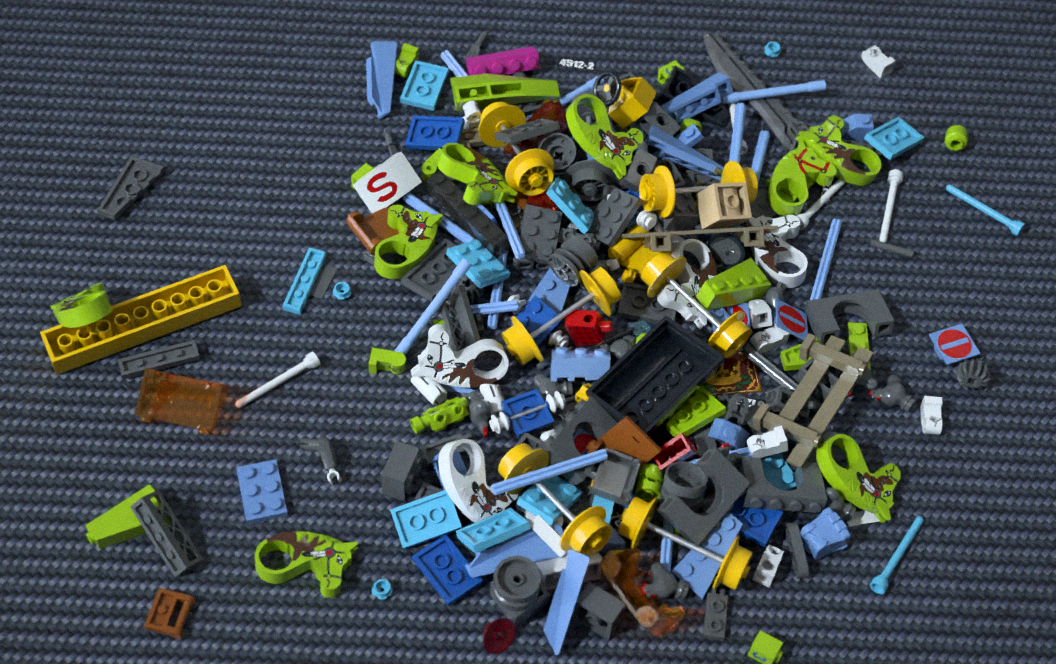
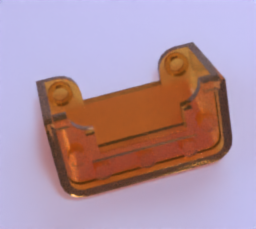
(180, 400)
(621, 571)

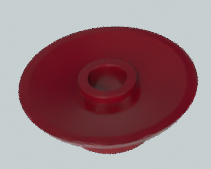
(498, 635)

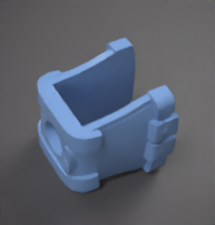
(825, 534)

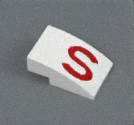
(387, 182)

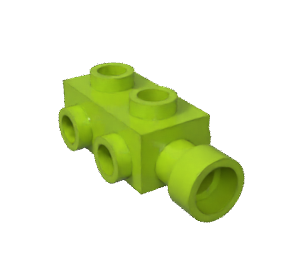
(443, 415)

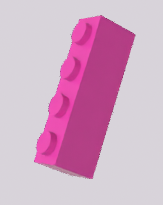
(504, 62)

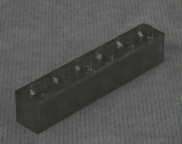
(467, 215)

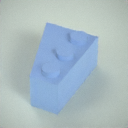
(578, 363)

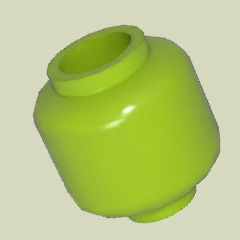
(956, 138)

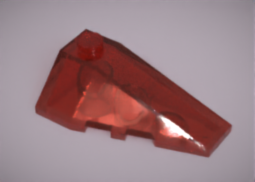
(549, 110)

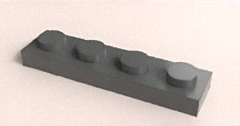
(159, 359)

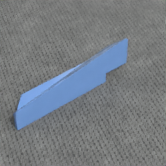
(381, 75)
(698, 98)
(682, 154)
(525, 545)
(565, 598)

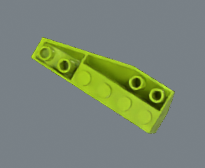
(500, 88)

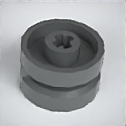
(516, 583)

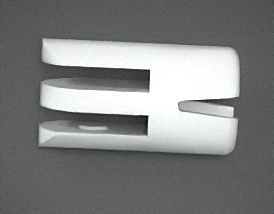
(430, 389)
(493, 396)

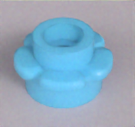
(772, 49)
(342, 286)
(386, 585)

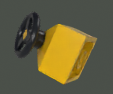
(626, 98)

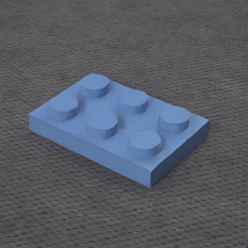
(261, 491)

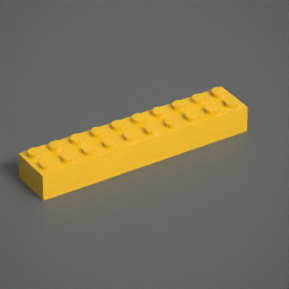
(143, 319)

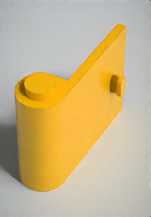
(631, 251)

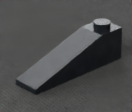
(681, 81)

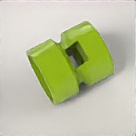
(649, 482)

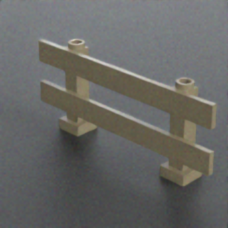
(662, 240)
(824, 357)

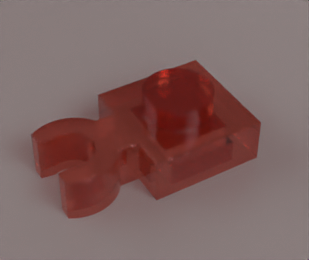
(541, 200)

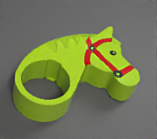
(794, 173)

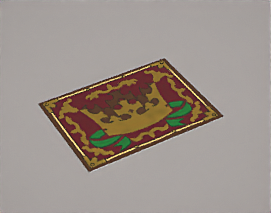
(736, 376)

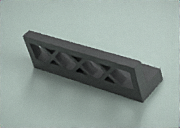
(464, 320)
(163, 534)

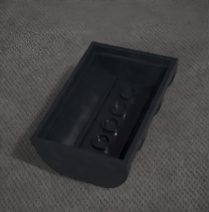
(656, 376)

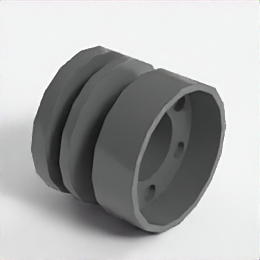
(562, 146)
(571, 258)
(686, 482)

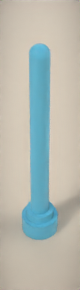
(1015, 226)
(880, 583)

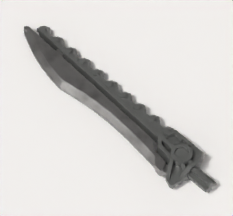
(746, 80)

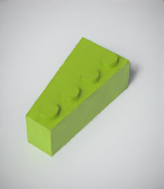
(734, 286)

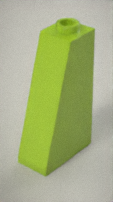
(119, 522)

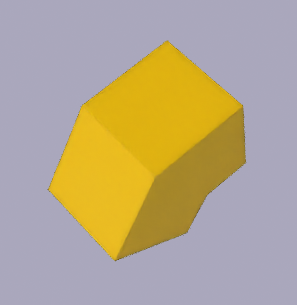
(581, 394)

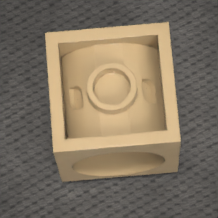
(723, 205)

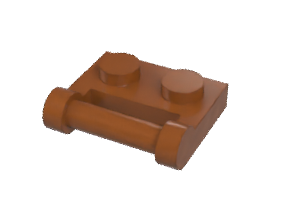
(163, 610)

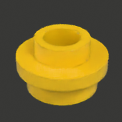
(628, 275)

